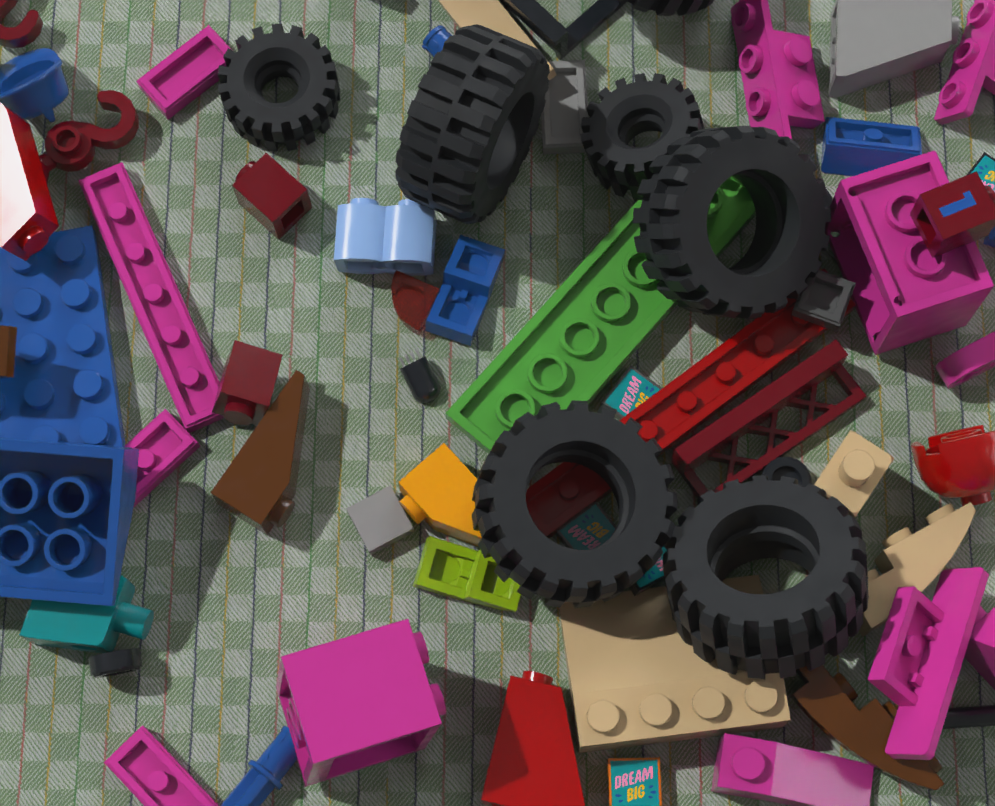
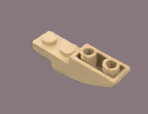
(914, 560)

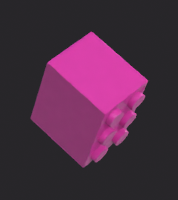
(898, 284)
(359, 701)

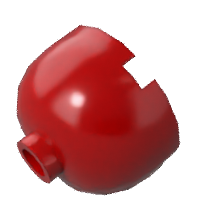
(958, 464)

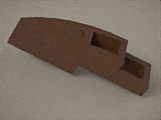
(859, 731)

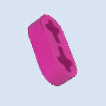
(968, 362)

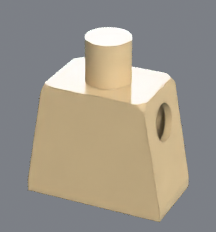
(854, 472)

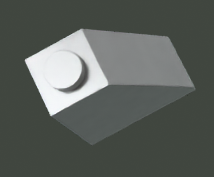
(886, 40)

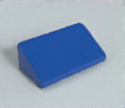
(862, 146)

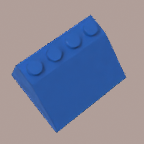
(64, 519)

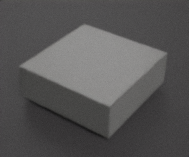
(380, 520)

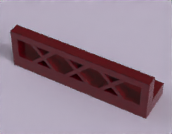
(762, 406)

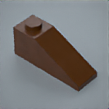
(266, 469)

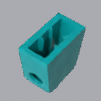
(87, 625)

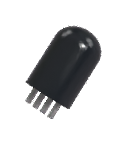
(420, 379)

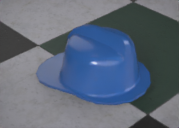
(33, 84)

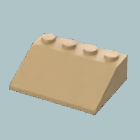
(646, 686)

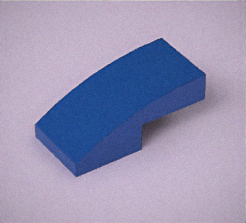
(465, 290)

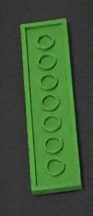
(585, 327)

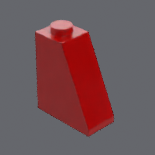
(25, 200)
(533, 748)

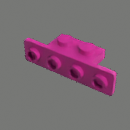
(972, 65)
(775, 71)
(924, 656)

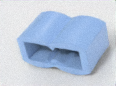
(385, 238)

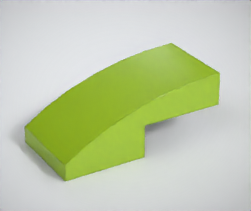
(464, 576)

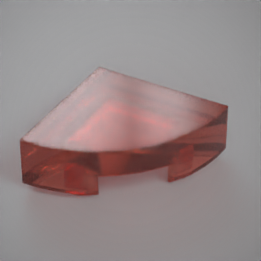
(412, 300)

